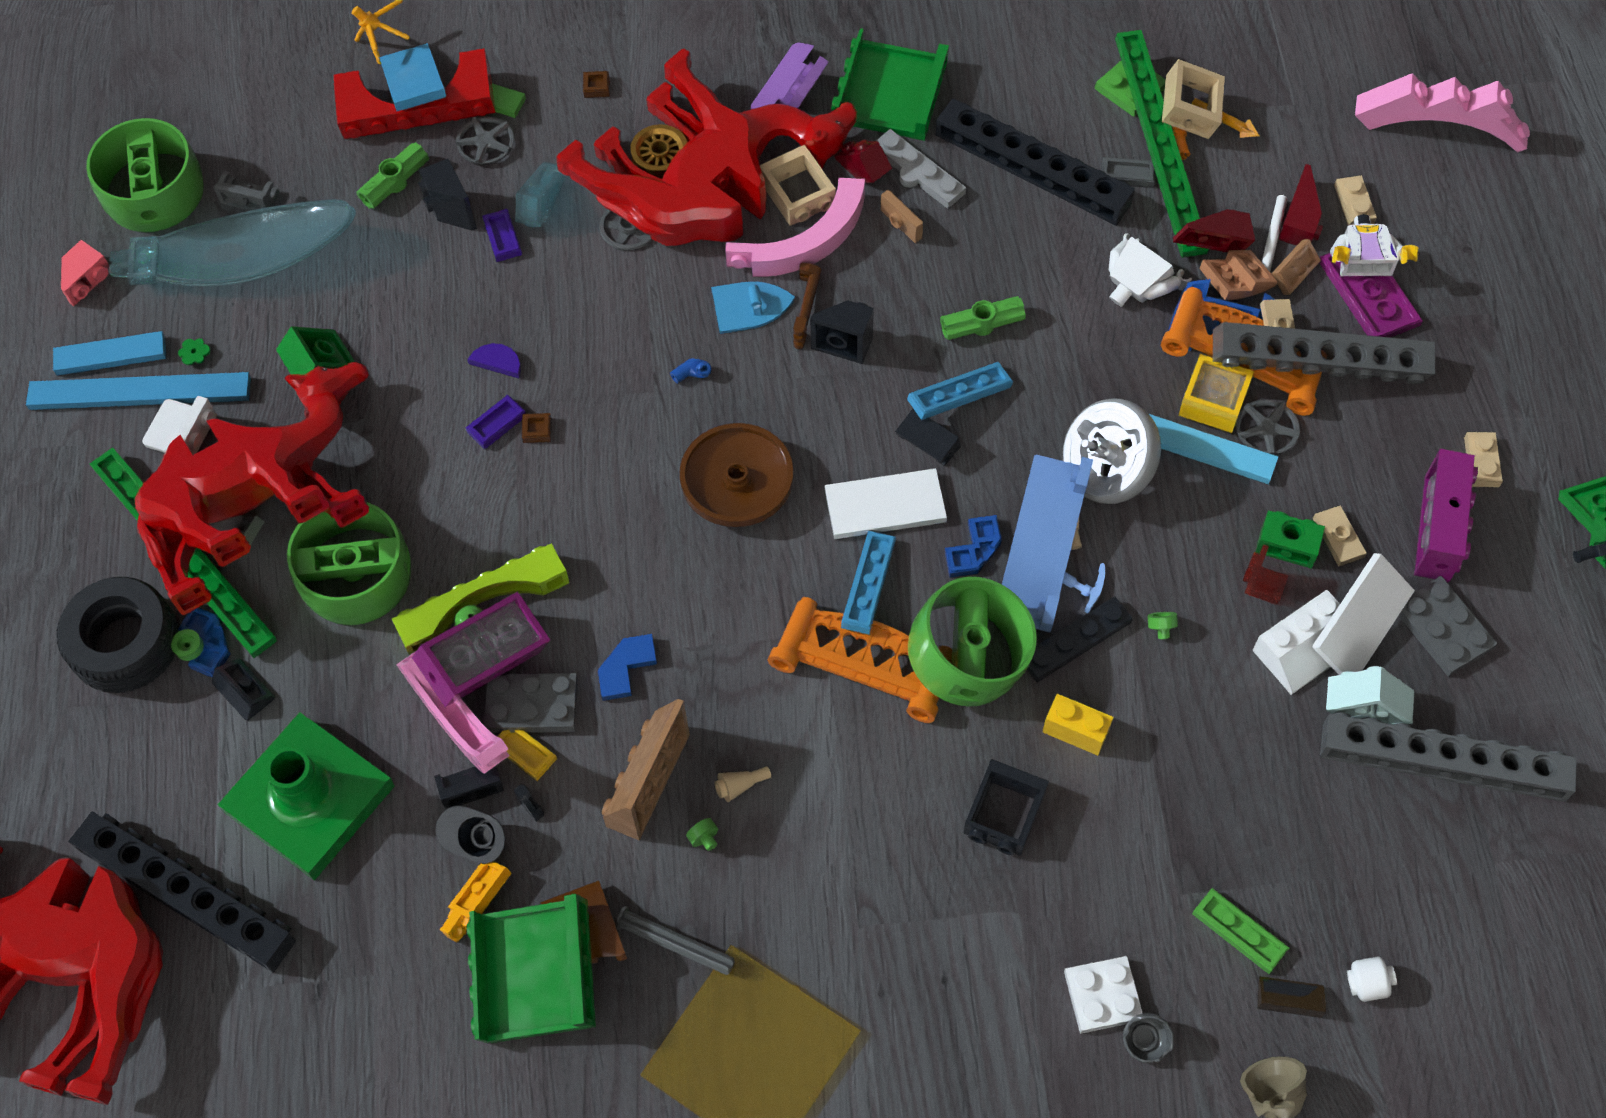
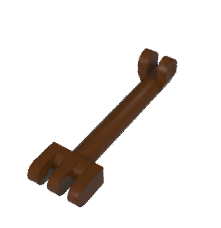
(810, 273)

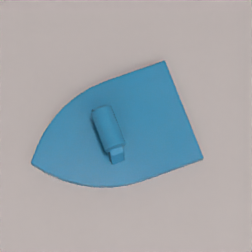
(749, 305)

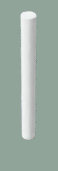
(1274, 231)

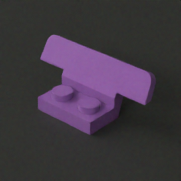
(791, 78)

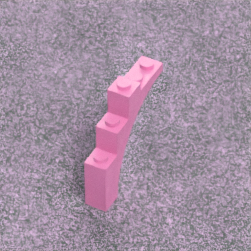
(1448, 101)

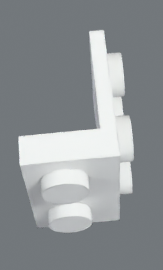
(180, 419)

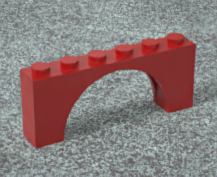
(466, 96)

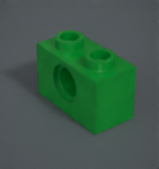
(1299, 551)

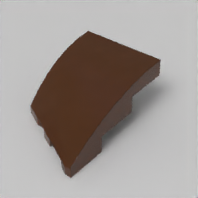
(603, 932)

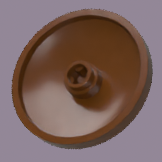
(736, 474)

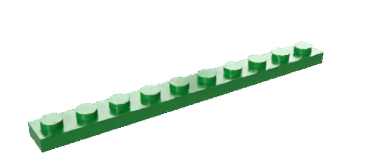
(1158, 135)
(225, 600)

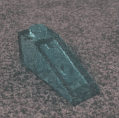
(538, 195)

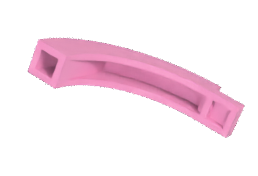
(809, 246)
(458, 721)

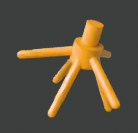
(370, 22)

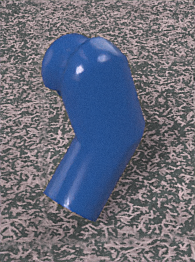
(692, 368)

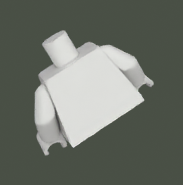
(1141, 273)

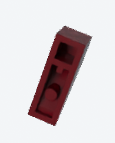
(1303, 213)
(1218, 231)

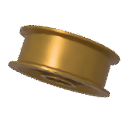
(656, 147)

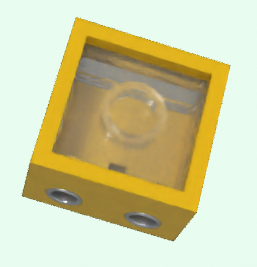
(1215, 394)

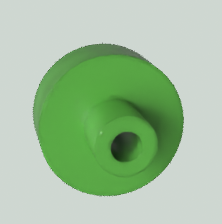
(1162, 623)
(187, 644)
(703, 834)

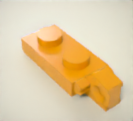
(475, 897)

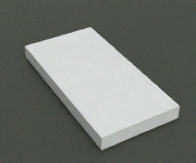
(885, 503)
(1363, 616)

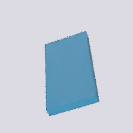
(412, 77)

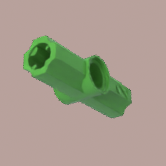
(392, 175)
(969, 320)

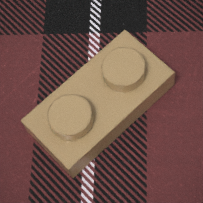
(1354, 198)
(1487, 460)

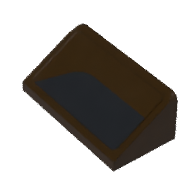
(1291, 997)

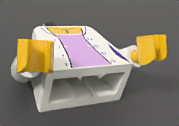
(1370, 250)

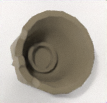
(1276, 1087)

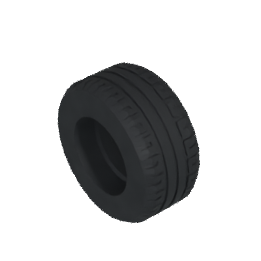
(98, 607)

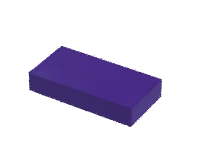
(502, 235)
(495, 422)

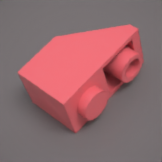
(82, 271)

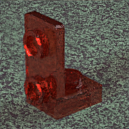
(1263, 582)

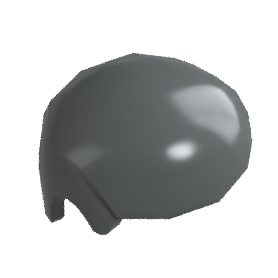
(1148, 1038)

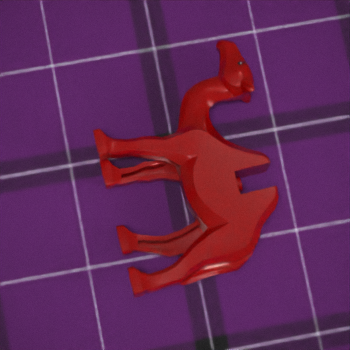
(714, 168)
(238, 477)
(97, 947)

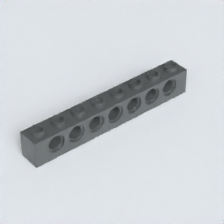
(1417, 354)
(1556, 785)

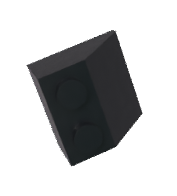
(446, 195)
(843, 330)

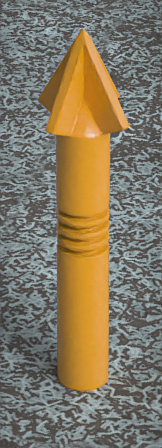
(1245, 128)

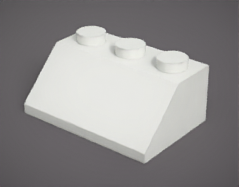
(1288, 644)

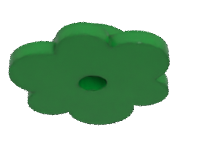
(193, 351)

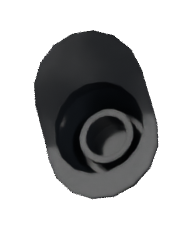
(470, 834)

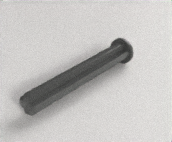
(674, 941)

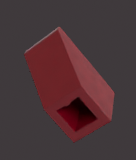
(864, 160)

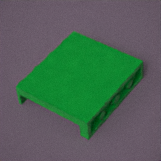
(892, 86)
(531, 971)

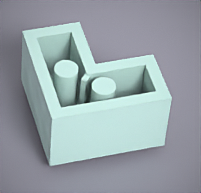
(1372, 695)

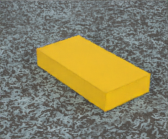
(527, 753)

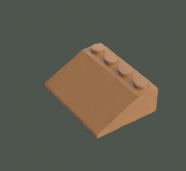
(648, 770)

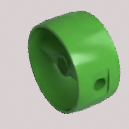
(138, 145)
(313, 562)
(964, 679)

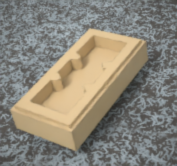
(1277, 314)
(1340, 536)

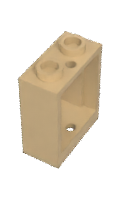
(1177, 112)
(788, 166)

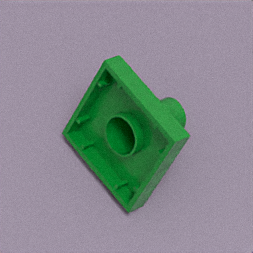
(306, 795)

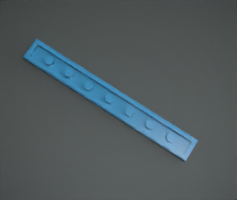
(137, 390)

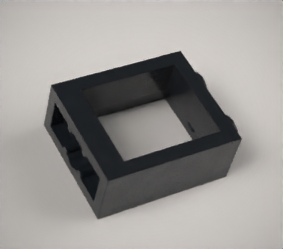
(1016, 781)

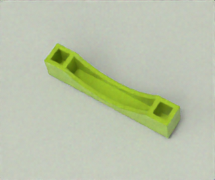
(533, 574)

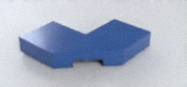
(972, 558)
(215, 644)
(628, 654)

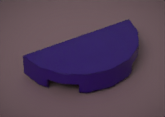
(497, 359)

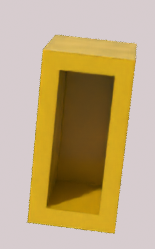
(1077, 724)

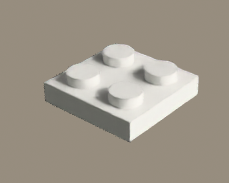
(1103, 994)

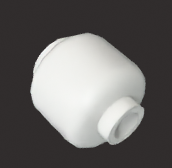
(1371, 979)

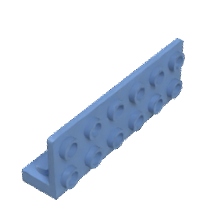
(1046, 535)

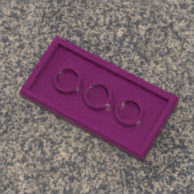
(1374, 301)

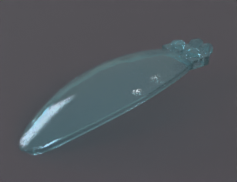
(234, 246)

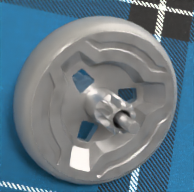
(1130, 466)

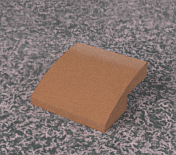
(1238, 275)

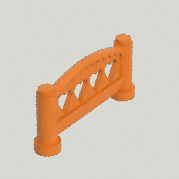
(1190, 331)
(801, 644)

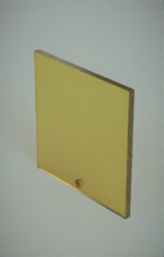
(750, 1047)

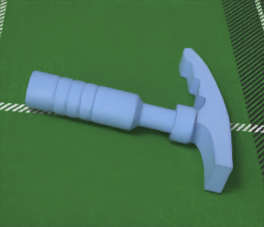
(1086, 590)

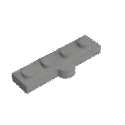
(918, 169)

